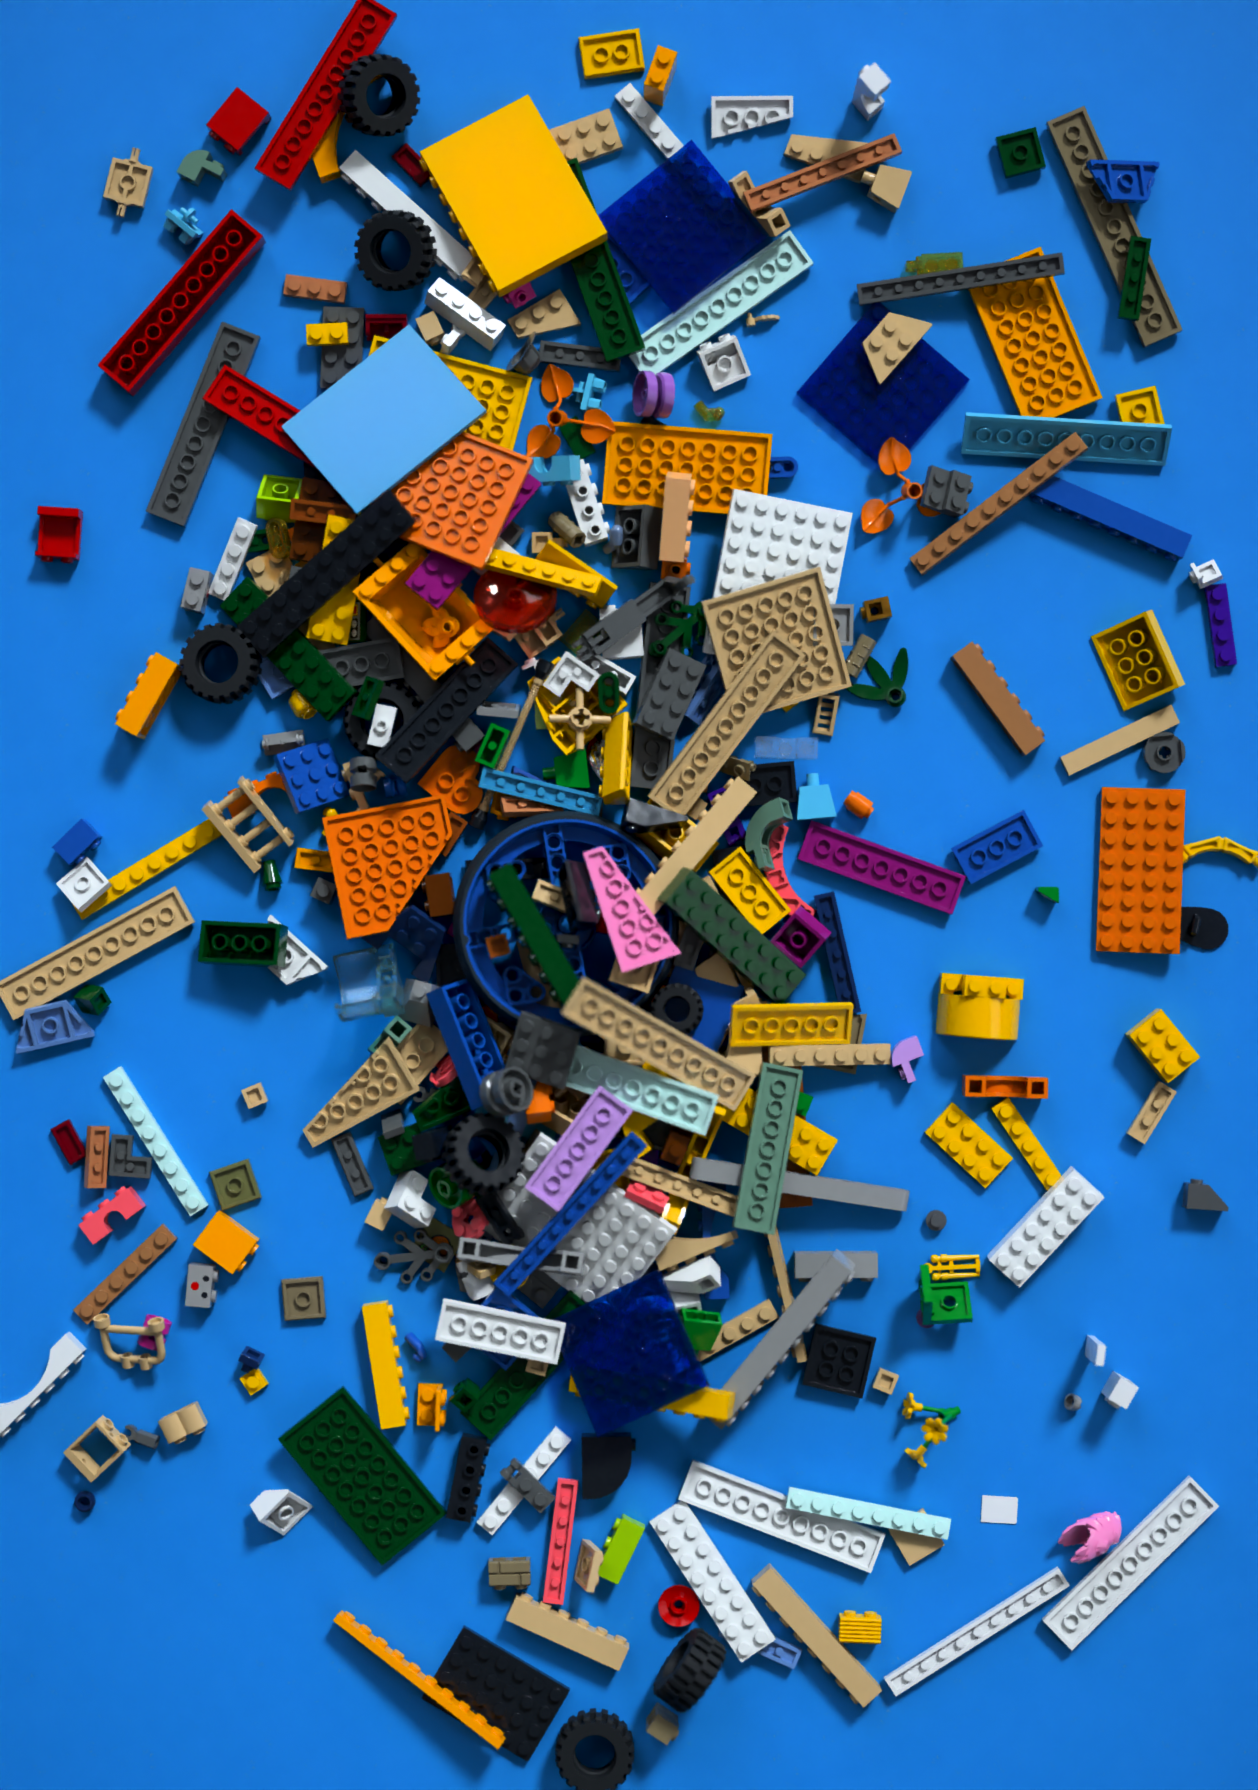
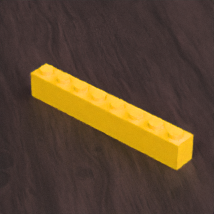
(702, 1403)

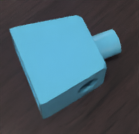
(814, 800)

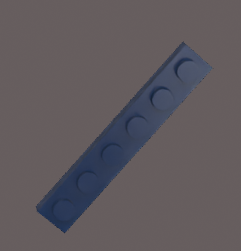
(837, 950)

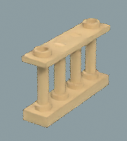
(240, 842)

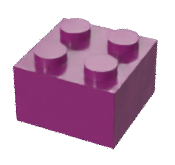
(800, 937)

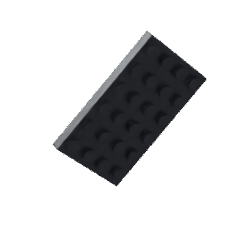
(501, 1689)

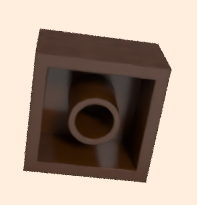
(439, 894)

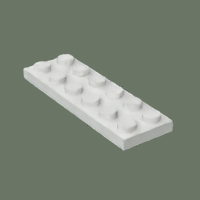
(500, 1331)

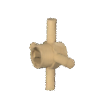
(574, 723)

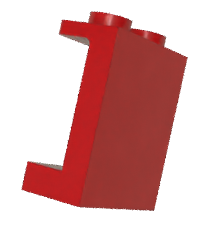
(237, 121)
(59, 534)

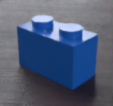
(78, 842)

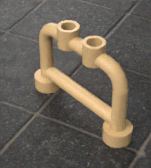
(128, 1360)

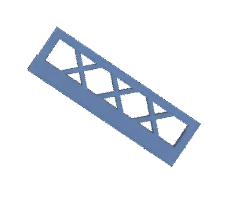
(708, 692)

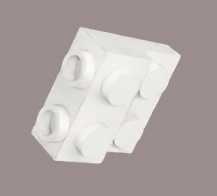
(723, 361)

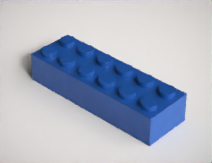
(466, 1036)

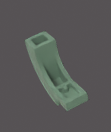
(760, 829)

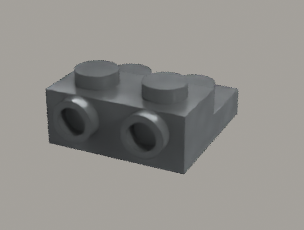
(946, 491)

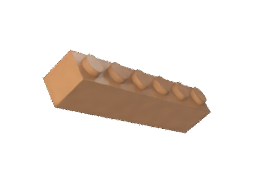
(998, 699)

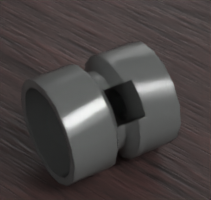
(363, 774)

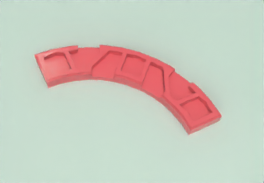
(778, 877)

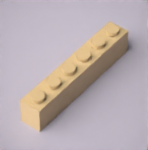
(568, 1631)

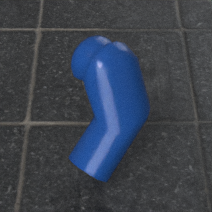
(417, 1345)

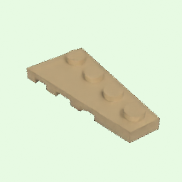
(817, 149)

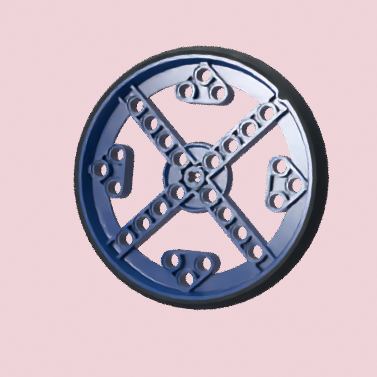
(500, 851)

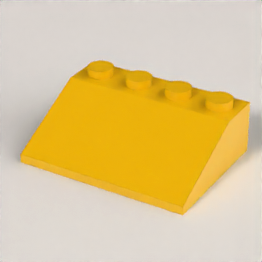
(1137, 660)

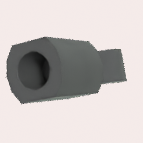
(143, 1437)

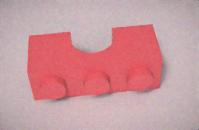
(96, 1225)

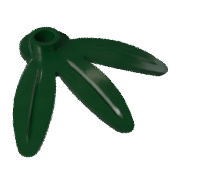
(880, 676)

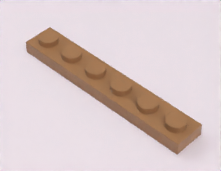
(125, 1273)

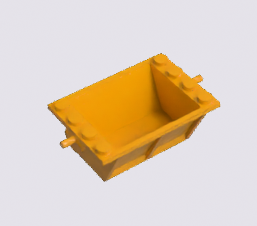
(404, 612)

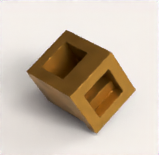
(882, 605)

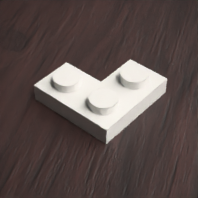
(570, 669)

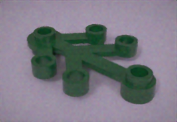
(684, 627)

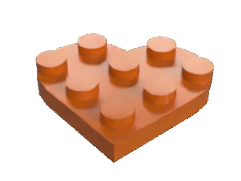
(455, 777)

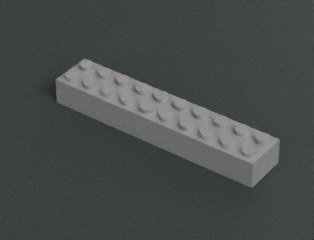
(787, 1331)

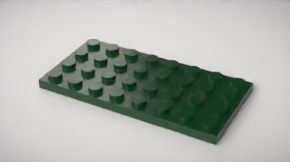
(362, 1475)

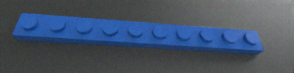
(570, 1213)

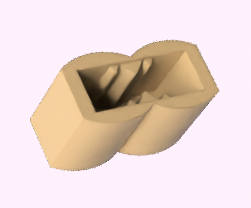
(183, 1422)

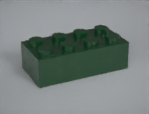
(243, 944)

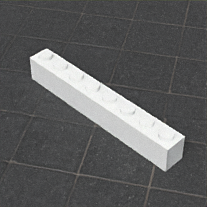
(387, 196)

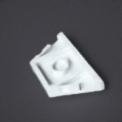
(299, 961)

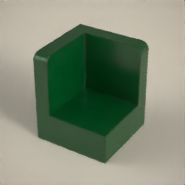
(92, 999)

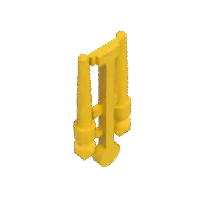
(951, 1275)

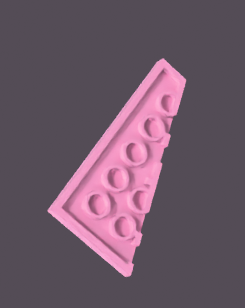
(629, 922)

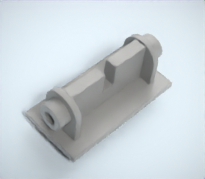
(282, 742)

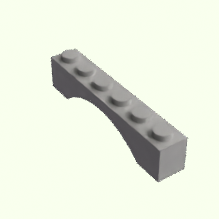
(502, 1255)

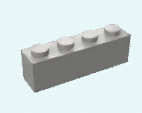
(809, 1262)

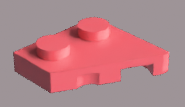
(647, 1196)

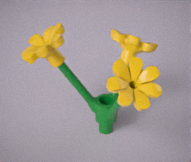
(934, 1429)

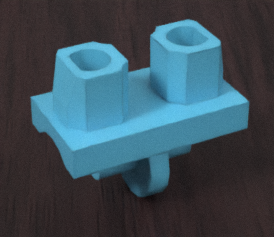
(176, 220)
(592, 385)

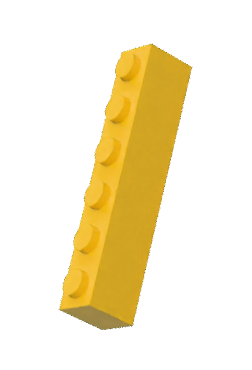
(384, 1364)

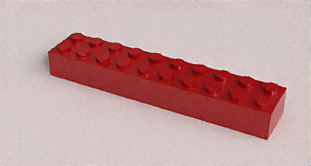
(182, 303)

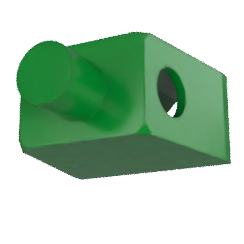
(569, 770)
(701, 1327)

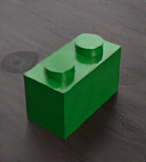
(493, 746)

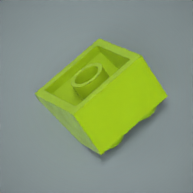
(275, 497)

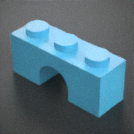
(563, 469)

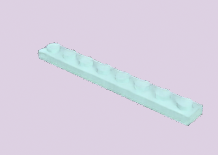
(155, 1141)
(868, 1513)

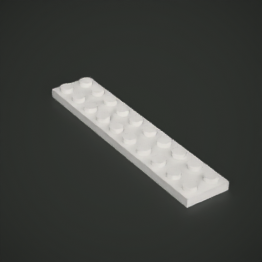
(766, 1512)
(1130, 1562)

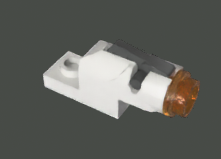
(471, 1284)

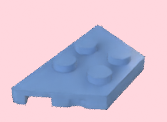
(51, 1026)

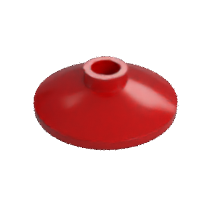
(681, 1615)

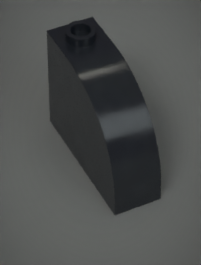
(605, 1462)

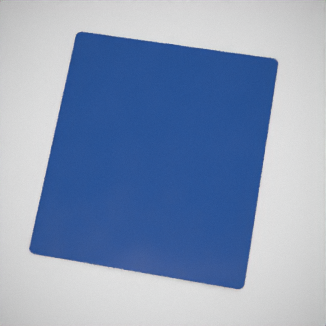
(716, 1003)

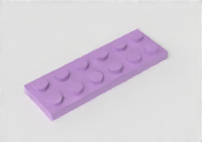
(578, 1148)

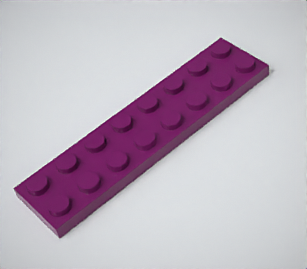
(441, 575)
(881, 867)

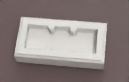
(382, 725)

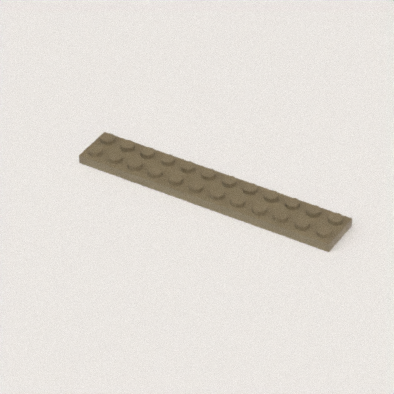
(1110, 222)

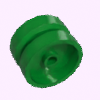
(445, 1191)

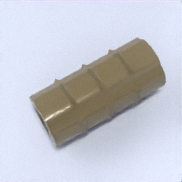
(566, 529)
(859, 655)

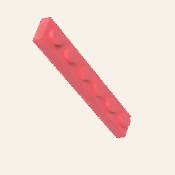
(560, 1541)

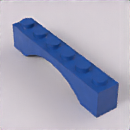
(705, 1227)

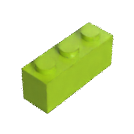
(620, 1547)

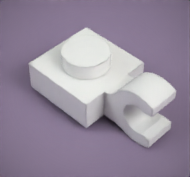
(451, 340)

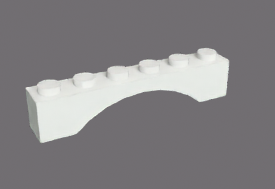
(62, 1355)

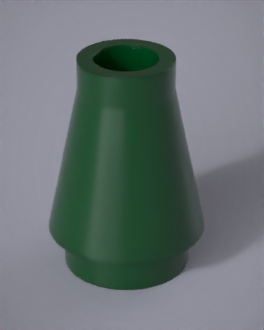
(271, 876)

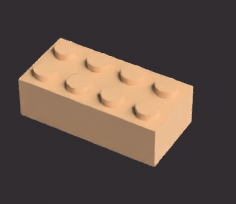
(676, 511)

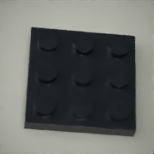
(838, 1360)

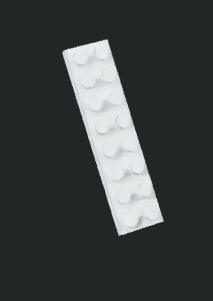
(712, 1580)

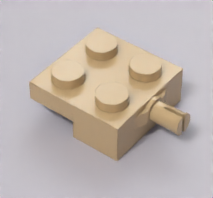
(541, 638)

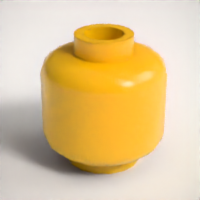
(301, 706)

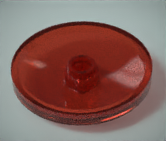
(513, 602)

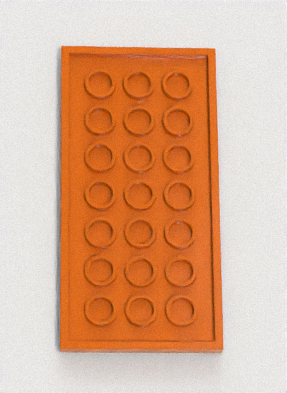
(1140, 870)

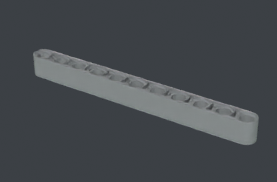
(808, 1185)

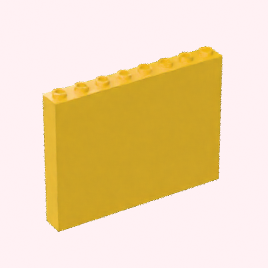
(513, 196)

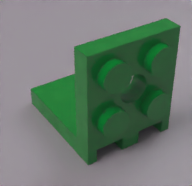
(933, 1297)

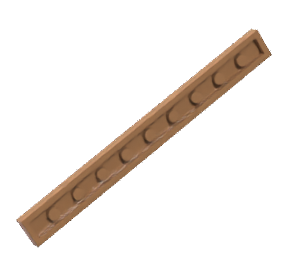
(999, 503)

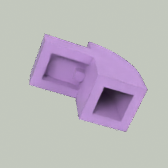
(904, 1052)

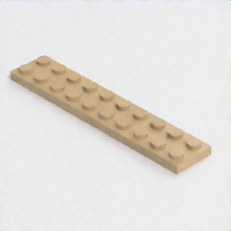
(726, 724)
(95, 952)
(657, 1043)

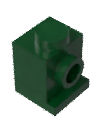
(463, 1392)

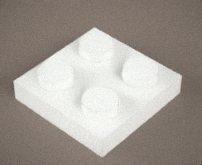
(84, 884)

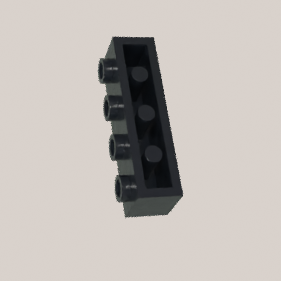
(466, 1477)

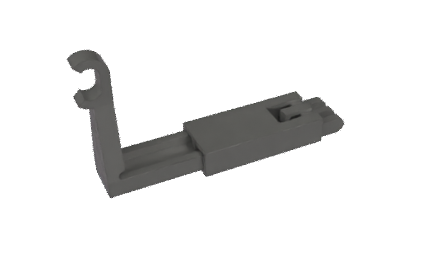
(629, 616)

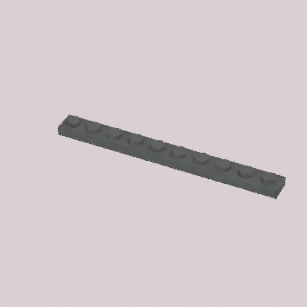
(961, 279)

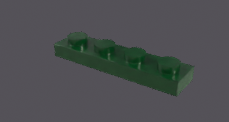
(1134, 278)

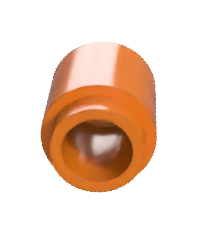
(858, 804)

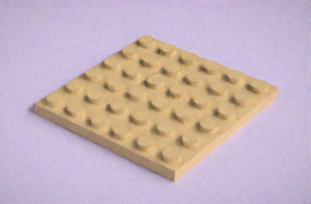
(787, 606)

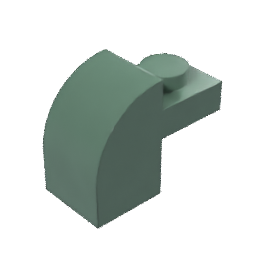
(197, 164)
(396, 1030)

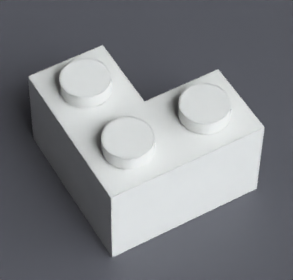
(406, 1200)

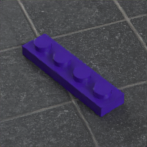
(1220, 625)

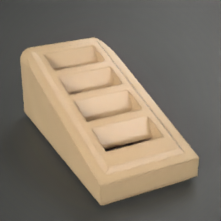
(820, 730)

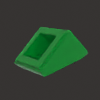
(1050, 893)

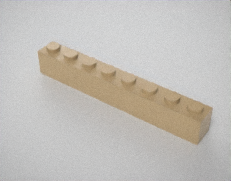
(697, 840)
(817, 1636)

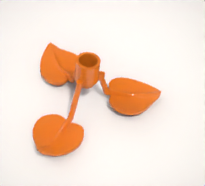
(555, 386)
(892, 459)

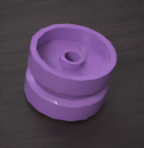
(653, 394)

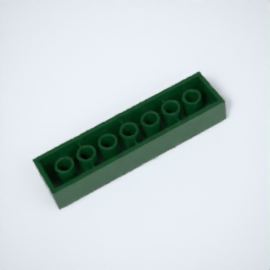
(533, 934)
(731, 936)

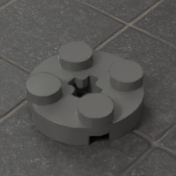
(1173, 759)

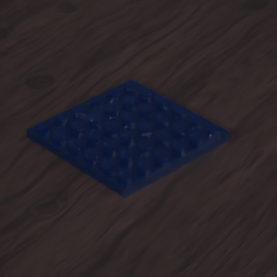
(682, 227)
(870, 413)
(630, 1353)

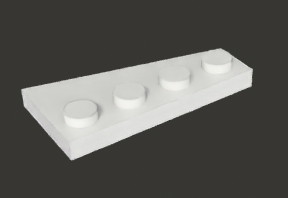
(743, 113)

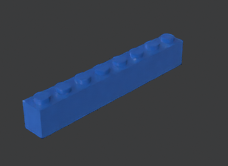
(1112, 517)

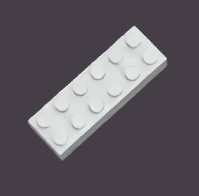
(1045, 1226)

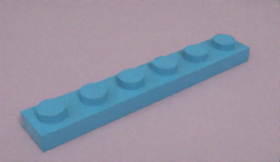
(540, 791)

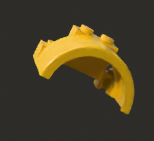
(981, 1008)

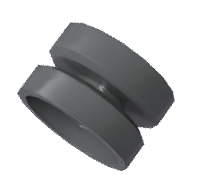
(506, 1091)

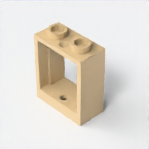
(84, 1461)

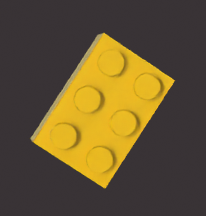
(1162, 1045)

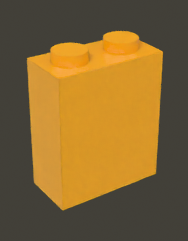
(660, 75)
(227, 1242)

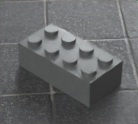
(669, 695)

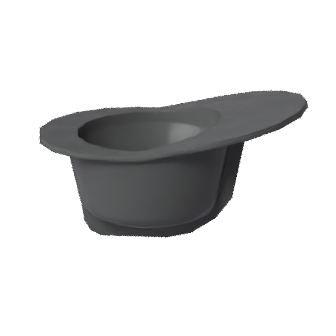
(526, 358)

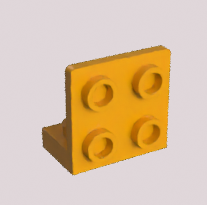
(430, 1405)

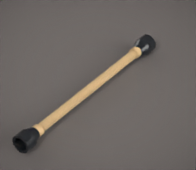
(542, 671)

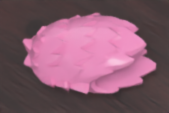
(1095, 1533)

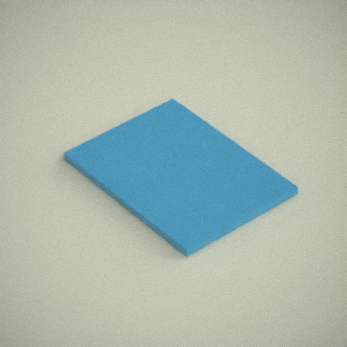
(383, 419)

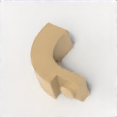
(770, 218)

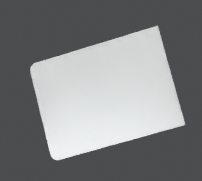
(999, 1509)

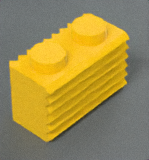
(859, 1627)

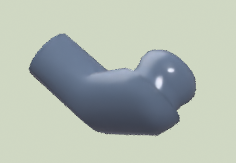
(615, 539)

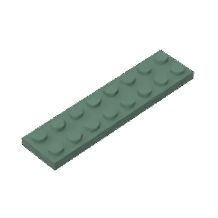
(767, 1148)

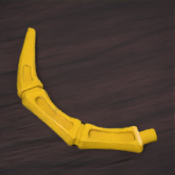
(1221, 844)

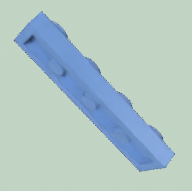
(780, 1651)

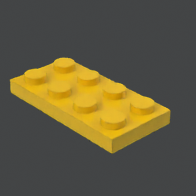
(749, 890)
(968, 1145)

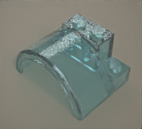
(369, 983)

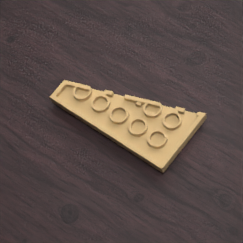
(371, 1089)

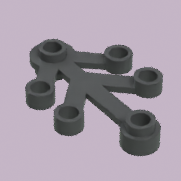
(417, 1255)

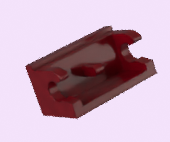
(384, 325)

